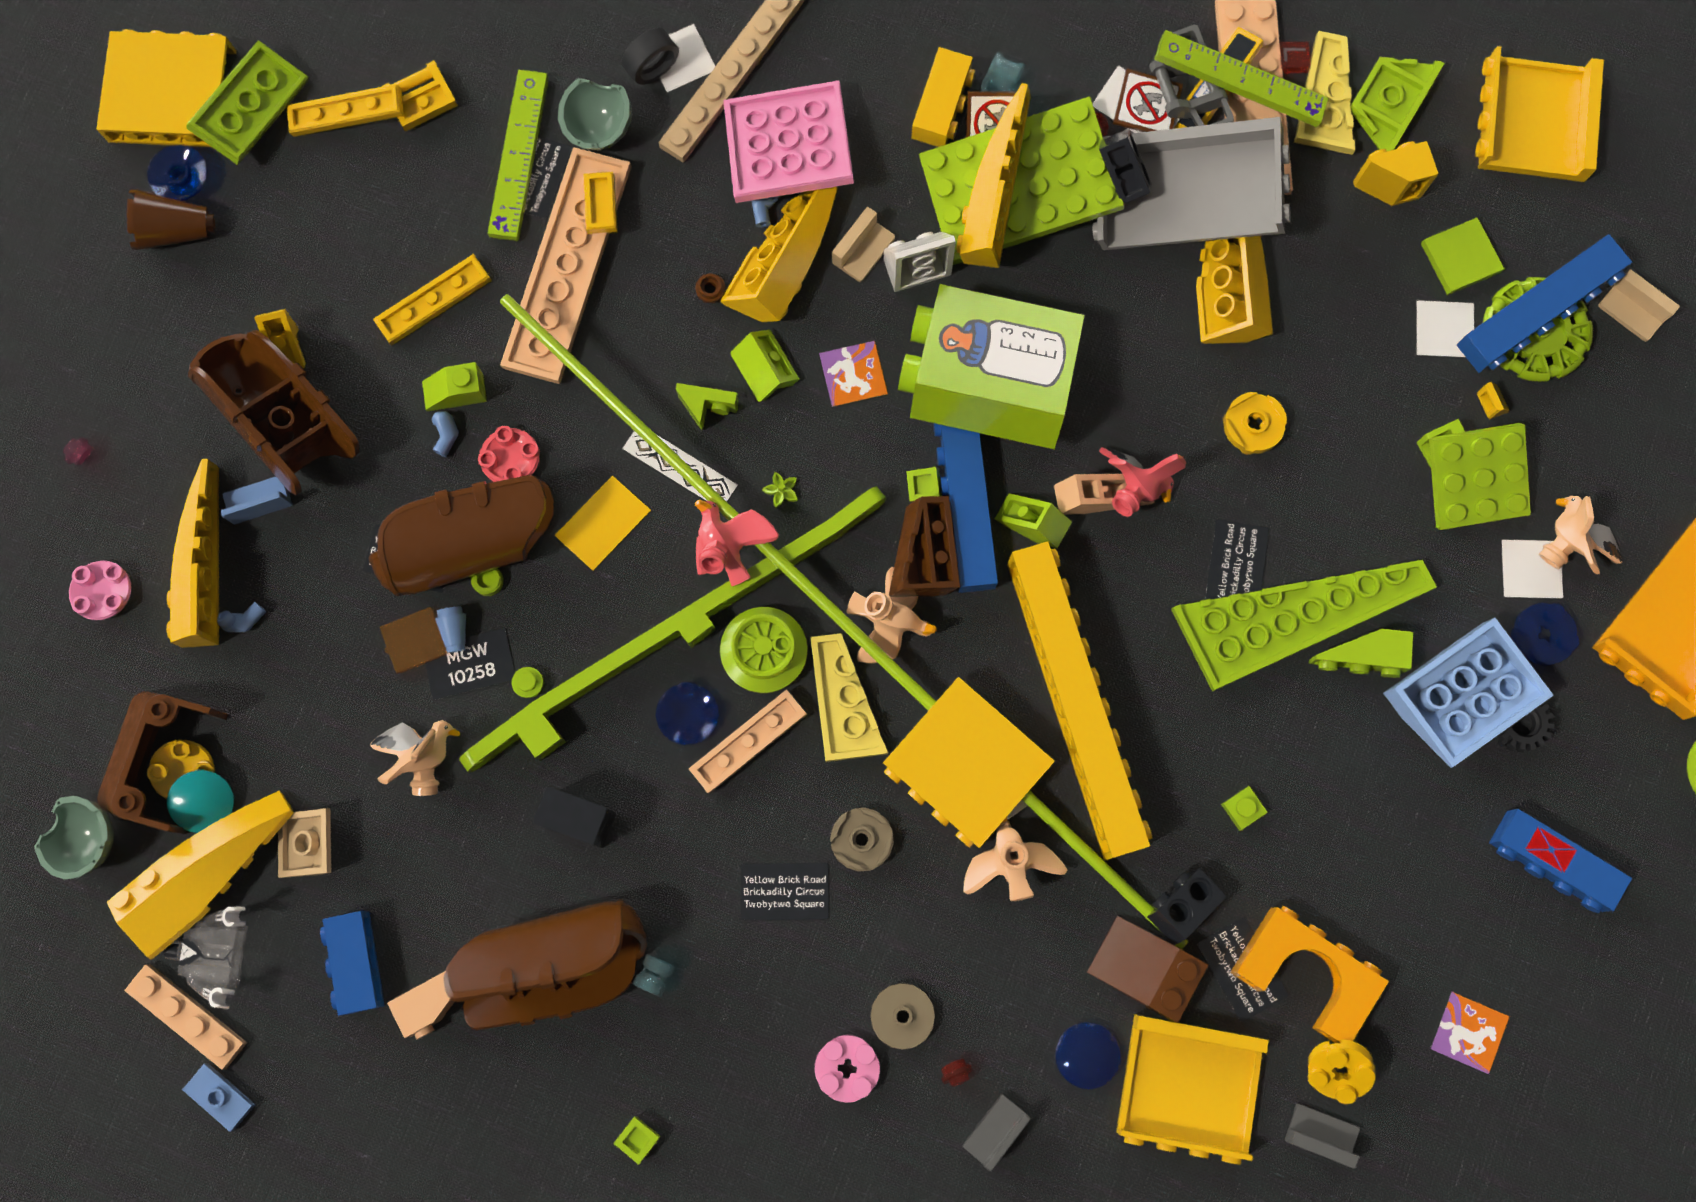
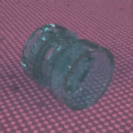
(651, 982)

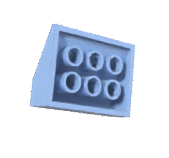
(1469, 693)

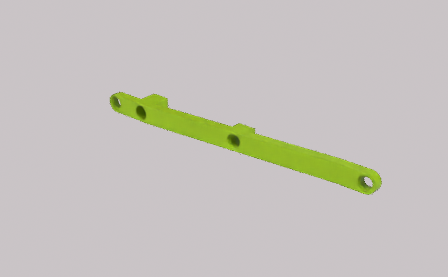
(691, 623)

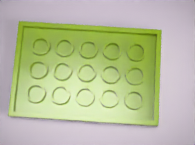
(1056, 181)

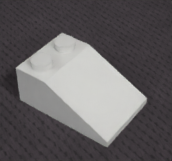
(919, 260)

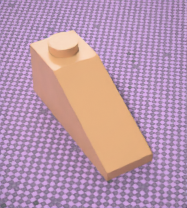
(1089, 493)
(421, 1007)

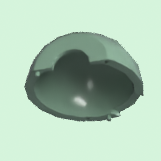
(594, 114)
(77, 840)

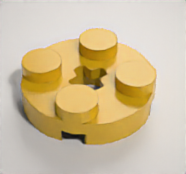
(1258, 406)
(1341, 1086)

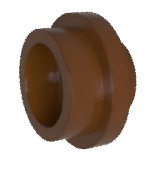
(710, 280)

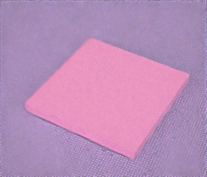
(788, 142)

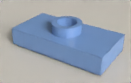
(218, 1097)

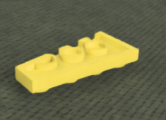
(1330, 78)
(845, 715)

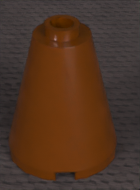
(165, 220)

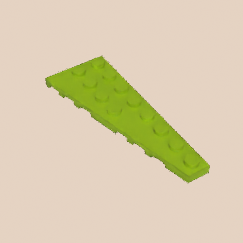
(1264, 626)

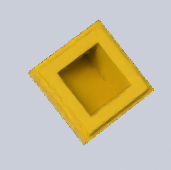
(1492, 400)

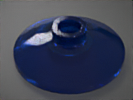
(169, 165)

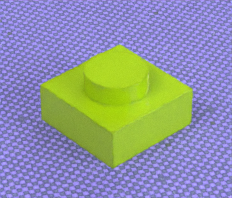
(923, 483)
(1244, 808)
(637, 1139)

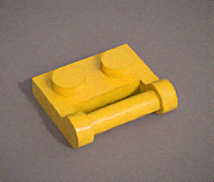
(427, 100)

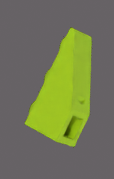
(1378, 651)

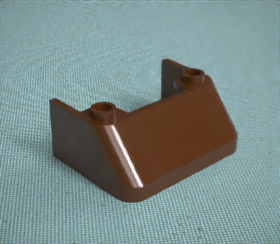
(120, 785)

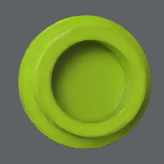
(527, 682)

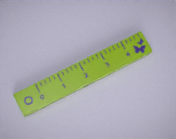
(1241, 78)
(518, 155)

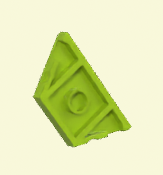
(1392, 98)

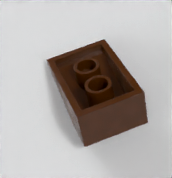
(1147, 969)

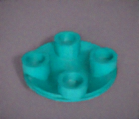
(199, 800)

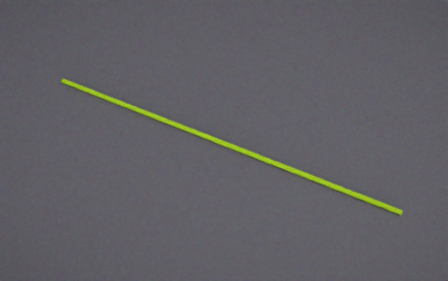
(809, 589)

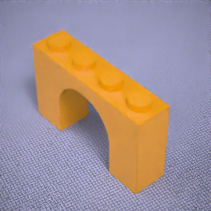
(1354, 984)

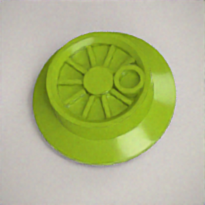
(763, 649)

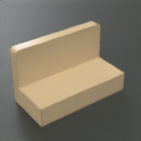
(862, 246)
(1638, 305)

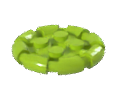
(1551, 343)

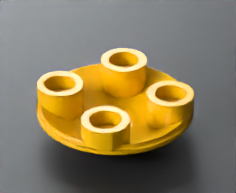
(175, 760)

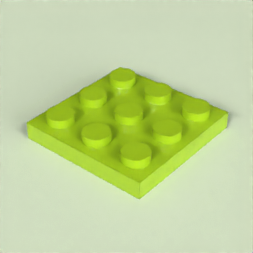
(1480, 476)

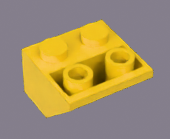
(1398, 174)

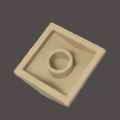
(305, 844)

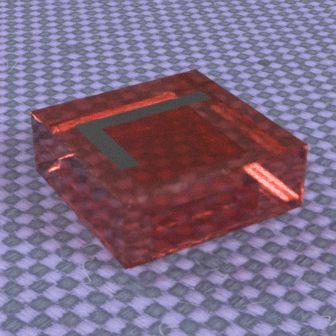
(1295, 57)

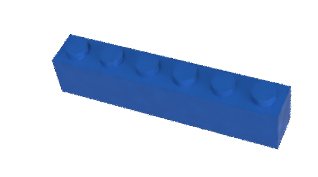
(1544, 303)
(969, 508)

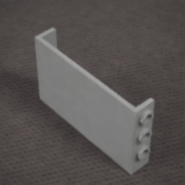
(1205, 186)

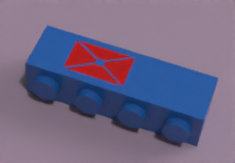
(1560, 861)

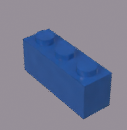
(352, 963)

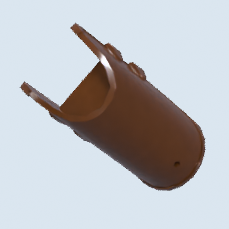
(277, 405)
(460, 533)
(547, 966)

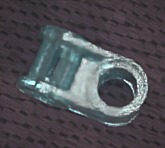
(1002, 74)

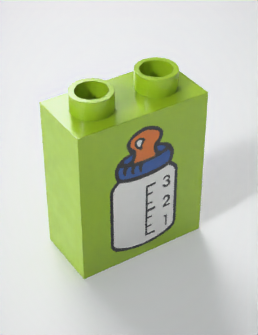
(992, 365)

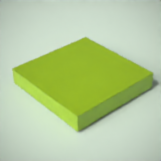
(1462, 256)

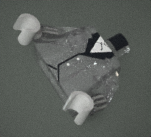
(212, 955)

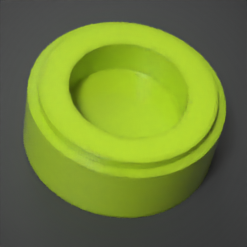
(488, 583)

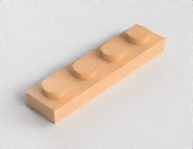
(747, 741)
(185, 1016)

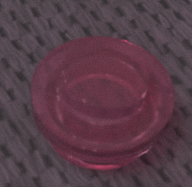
(77, 451)

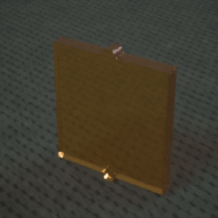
(413, 640)

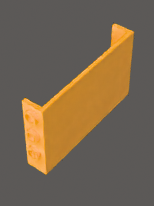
(1657, 631)

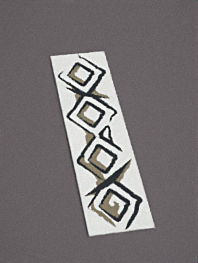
(644, 452)

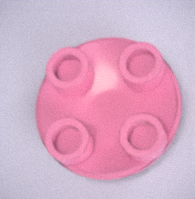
(99, 590)

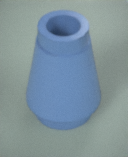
(452, 628)

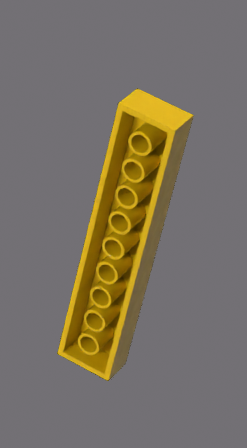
(1078, 702)

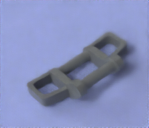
(1193, 108)

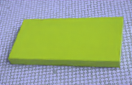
(247, 102)

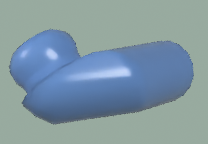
(760, 210)
(447, 430)
(241, 621)

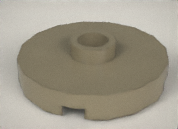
(861, 822)
(889, 1003)

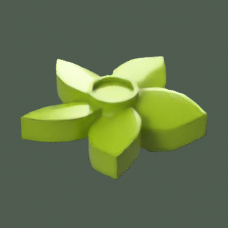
(781, 490)

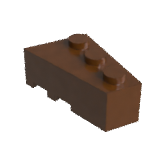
(926, 550)

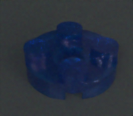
(1561, 626)

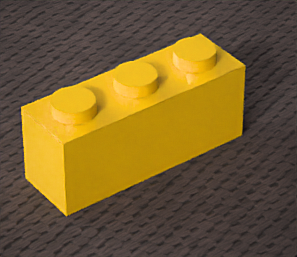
(943, 98)

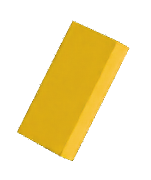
(600, 202)

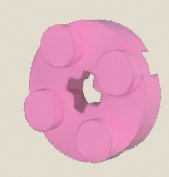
(861, 1056)

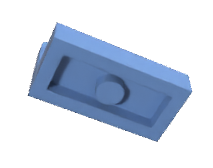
(255, 500)

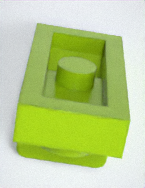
(698, 399)

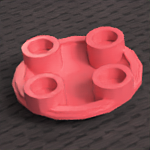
(509, 454)

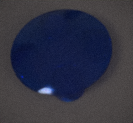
(687, 714)
(1087, 1055)

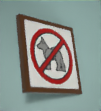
(1143, 104)
(986, 110)

